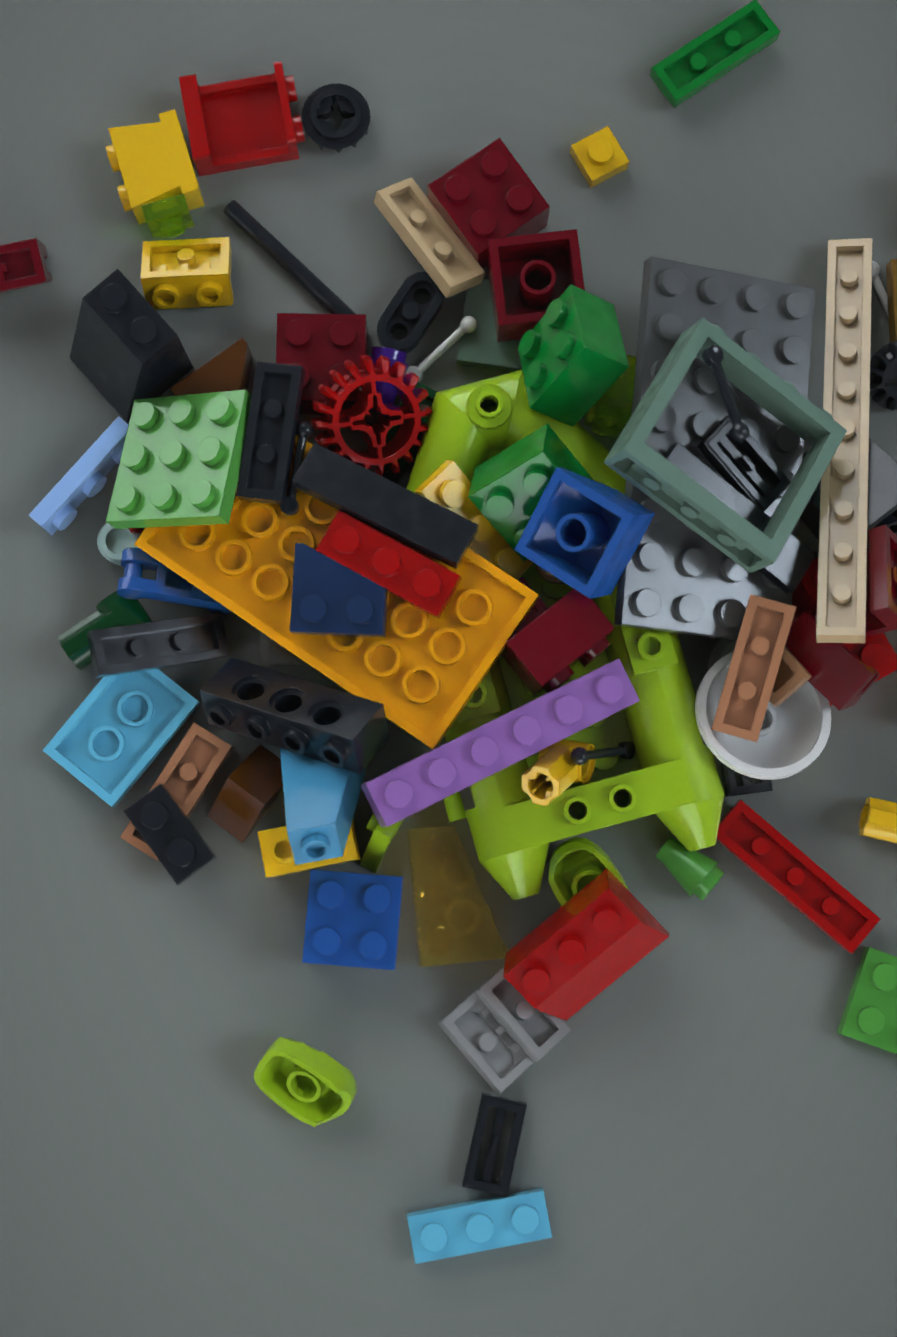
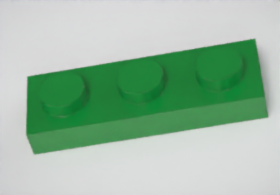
(714, 53)

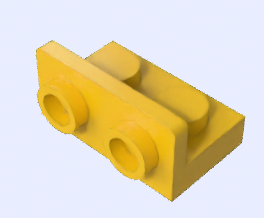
(187, 273)

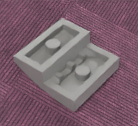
(501, 1031)

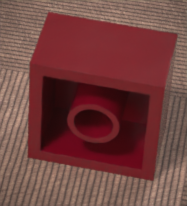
(489, 199)
(528, 276)
(319, 346)
(557, 640)

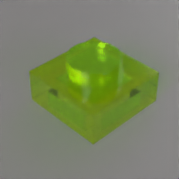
(168, 217)

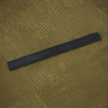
(286, 259)

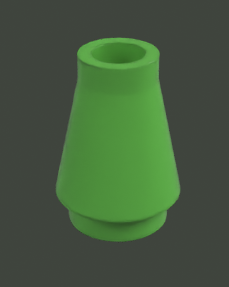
(692, 870)

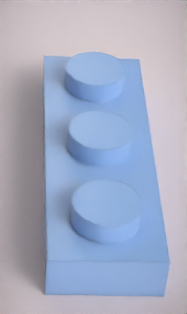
(84, 479)

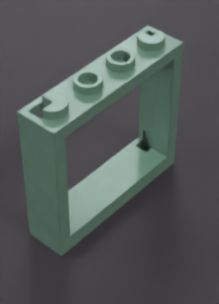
(685, 496)

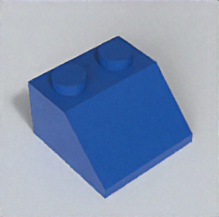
(584, 532)

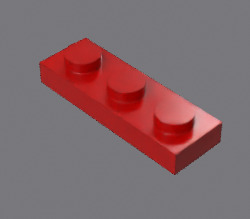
(389, 564)

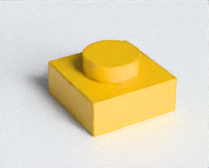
(599, 156)

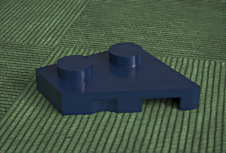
(334, 598)

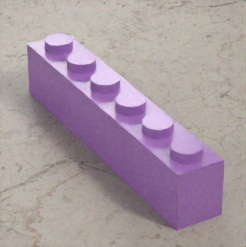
(499, 743)

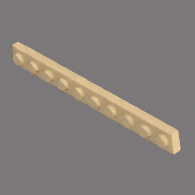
(845, 480)

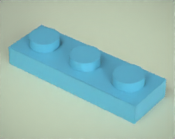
(479, 1225)

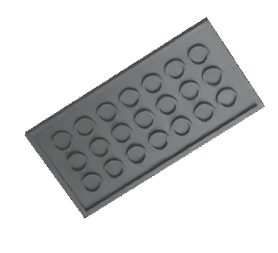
(675, 574)

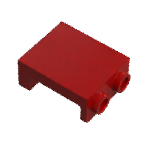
(241, 121)

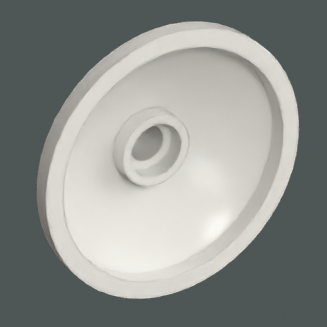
(788, 737)

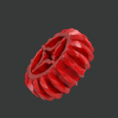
(368, 397)

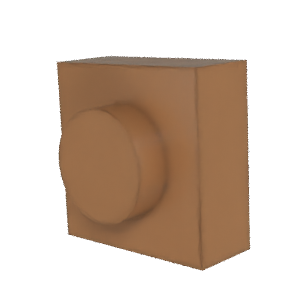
(789, 678)

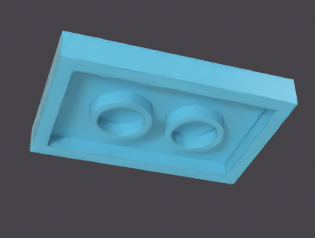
(121, 731)

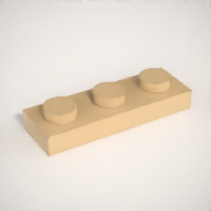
(429, 237)

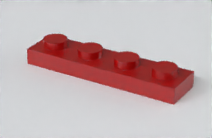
(795, 877)

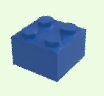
(353, 919)

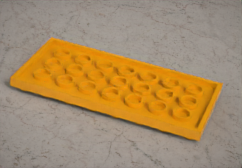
(421, 666)

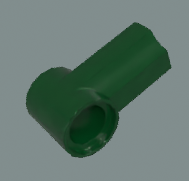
(110, 613)

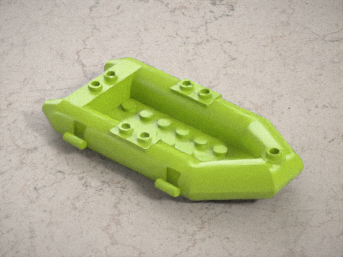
(671, 765)

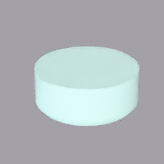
(113, 541)

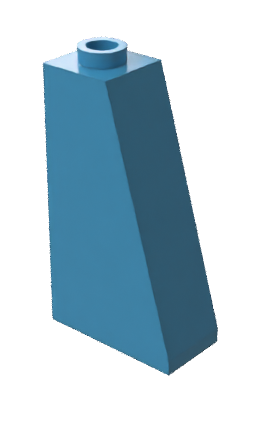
(318, 806)

